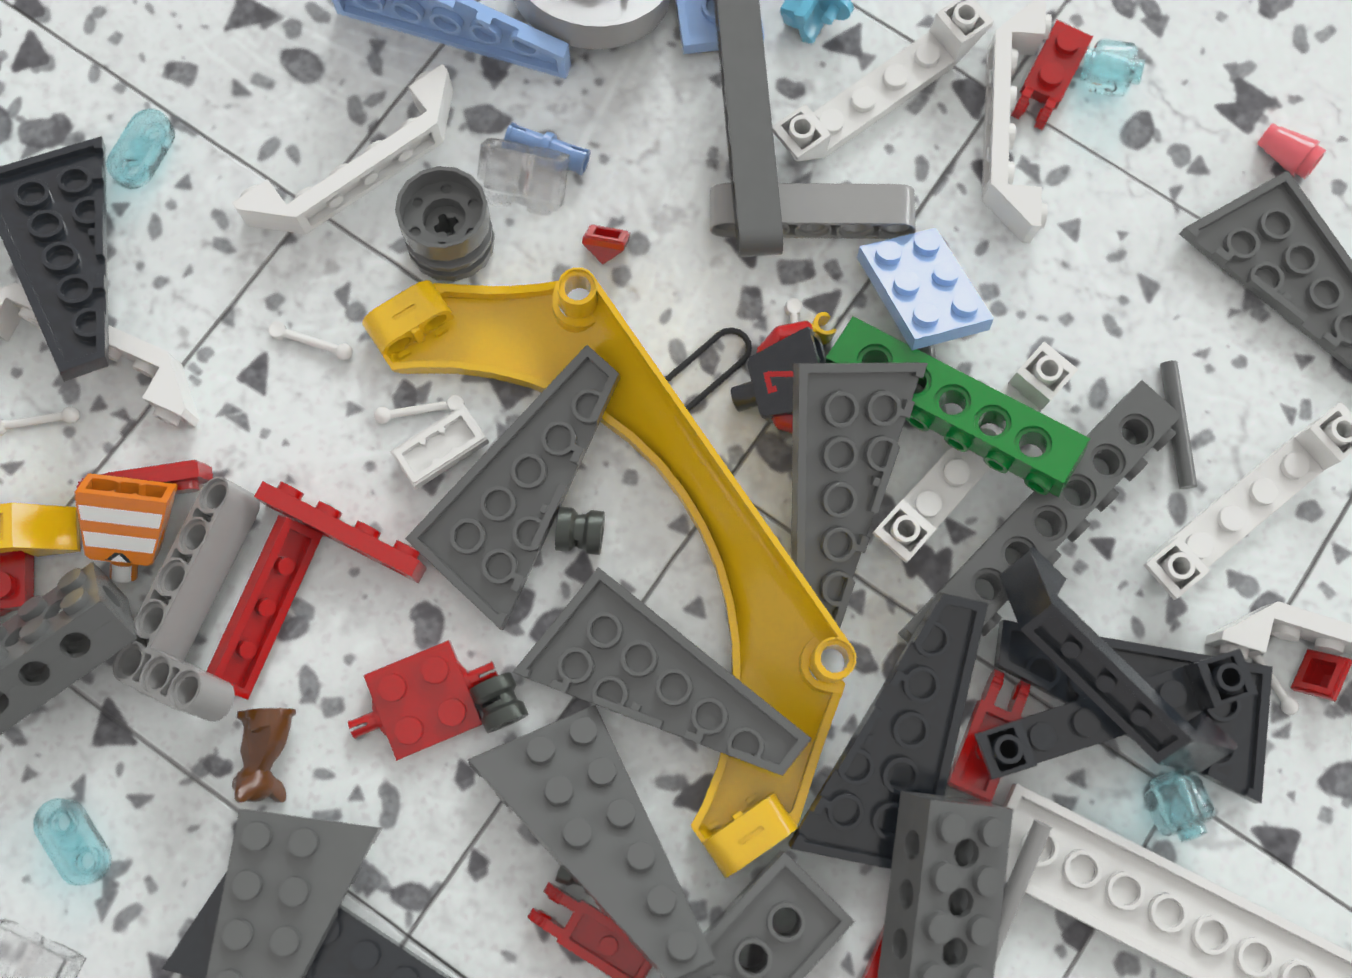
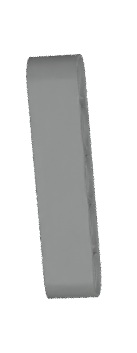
(829, 210)

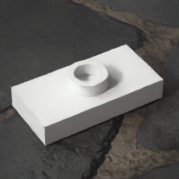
(439, 447)

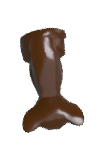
(262, 743)

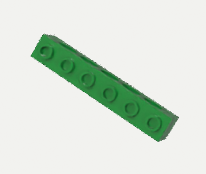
(981, 405)

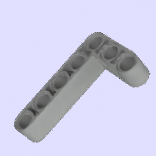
(182, 601)

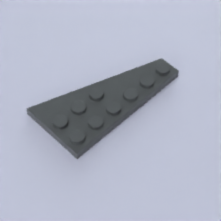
(1285, 257)
(505, 505)
(638, 665)
(283, 892)

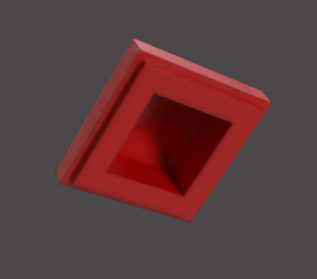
(605, 242)
(1321, 674)

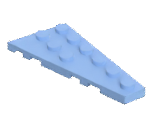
(466, 27)

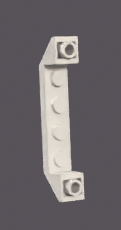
(852, 111)
(348, 182)
(1015, 205)
(169, 387)
(957, 471)
(1250, 501)
(1284, 622)

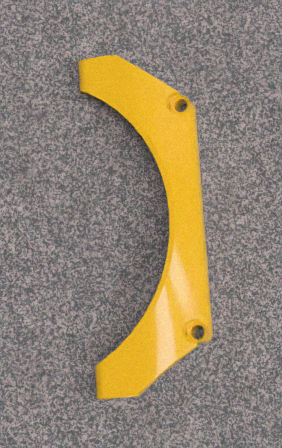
(770, 607)

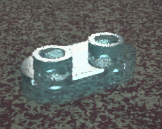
(137, 149)
(69, 846)

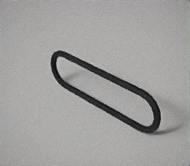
(724, 376)

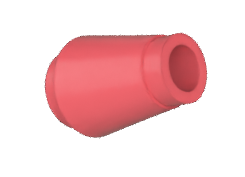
(1292, 150)

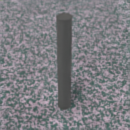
(1181, 440)

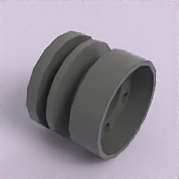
(443, 203)

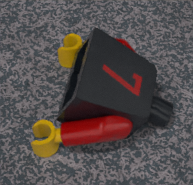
(773, 369)

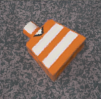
(123, 521)

